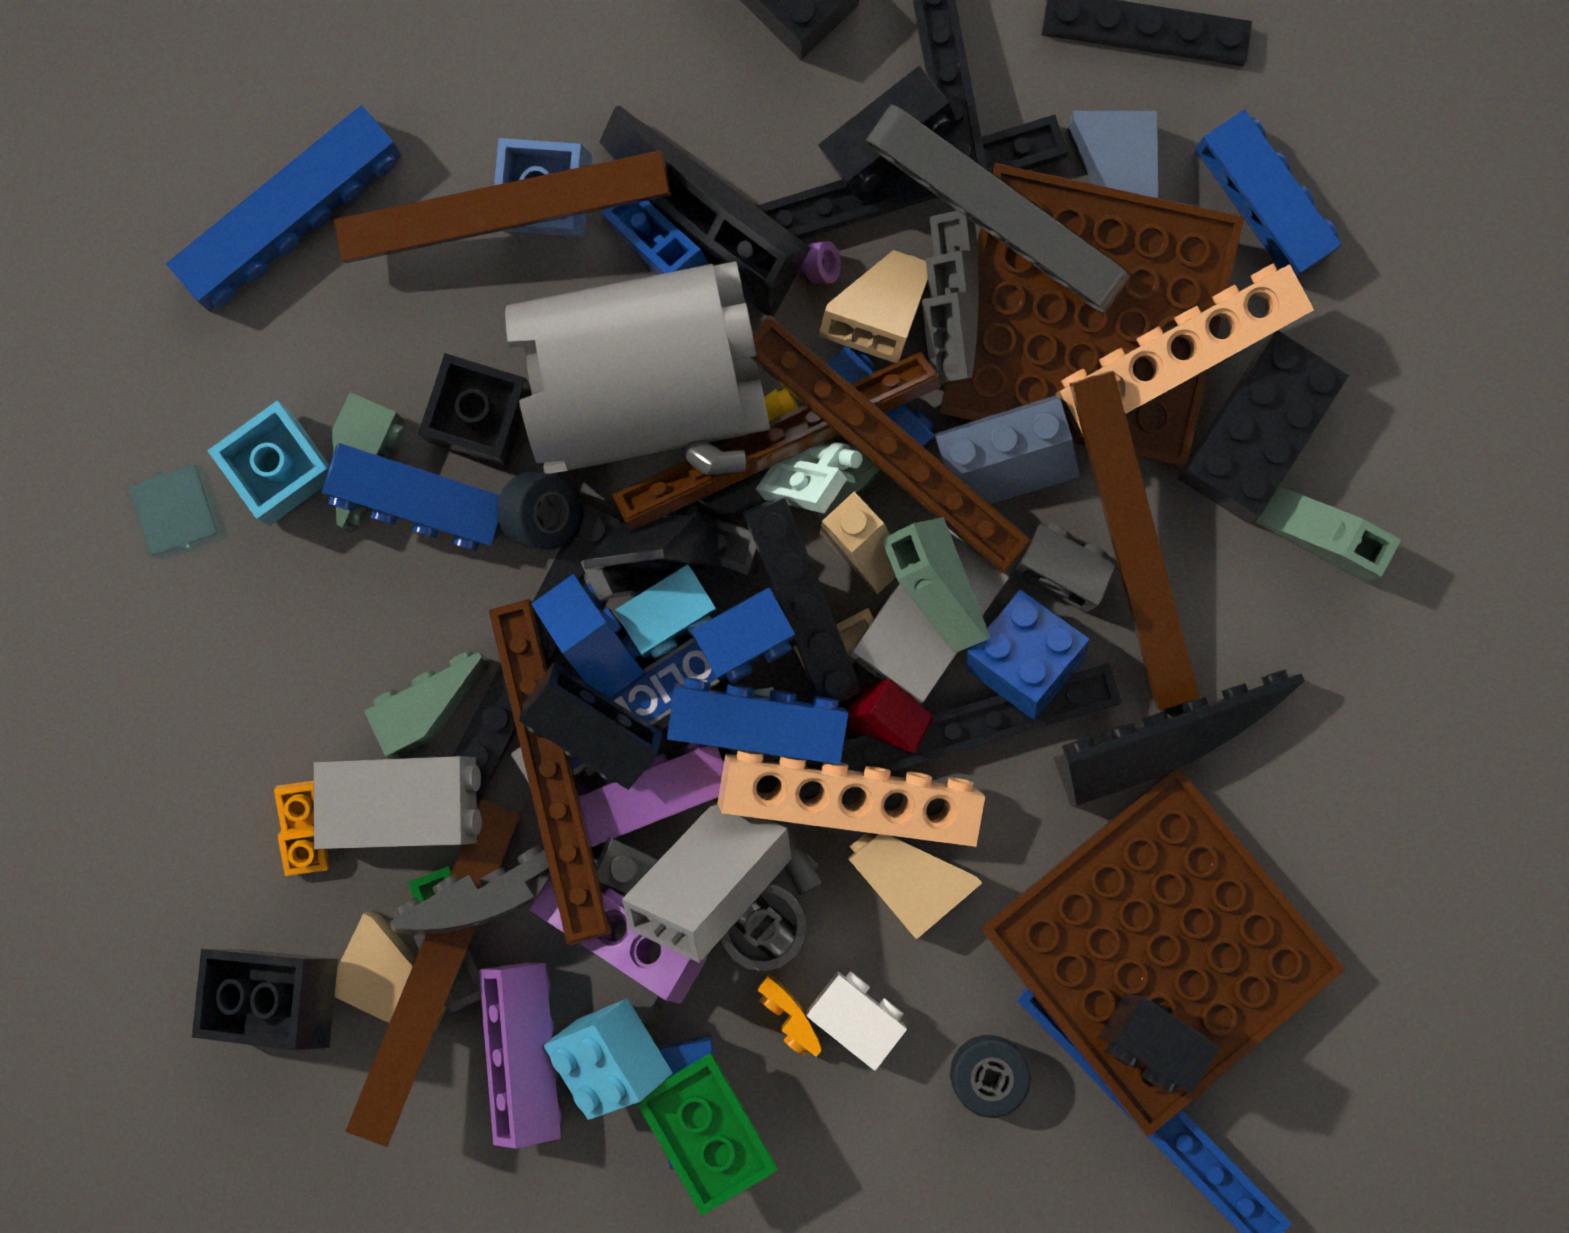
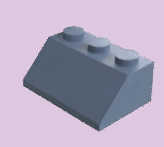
(1012, 451)

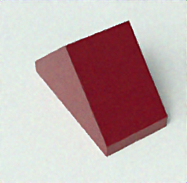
(888, 715)

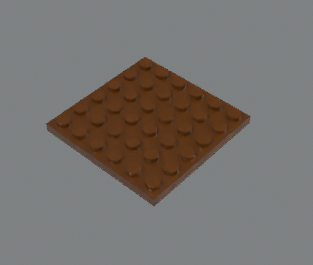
(1042, 333)
(1166, 913)

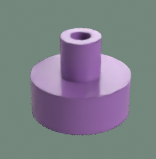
(822, 263)

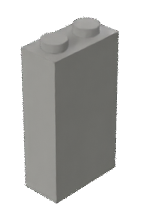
(904, 642)
(396, 802)
(707, 881)

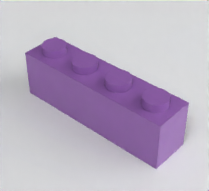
(657, 794)
(518, 1066)

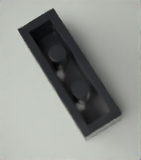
(846, 147)
(590, 727)

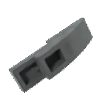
(463, 906)

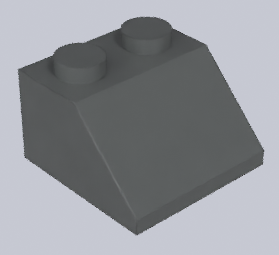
(1065, 568)

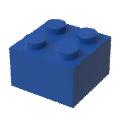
(589, 636)
(744, 636)
(1028, 654)

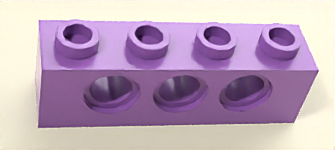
(667, 977)

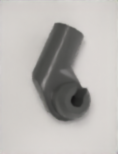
(711, 460)

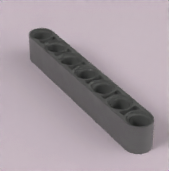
(997, 208)

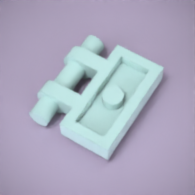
(810, 477)

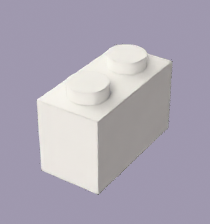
(857, 1019)

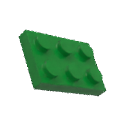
(707, 1134)

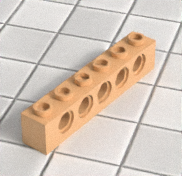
(1284, 304)
(955, 824)

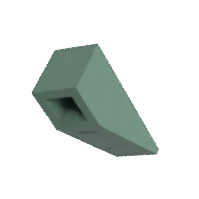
(370, 429)
(1330, 533)
(936, 581)
(420, 712)

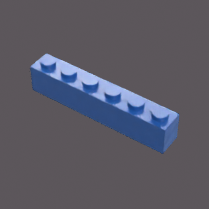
(285, 209)

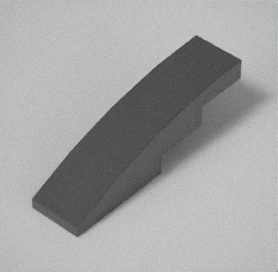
(954, 297)

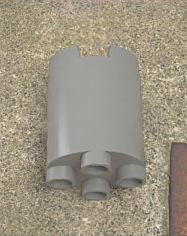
(638, 367)

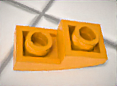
(296, 836)
(798, 1027)

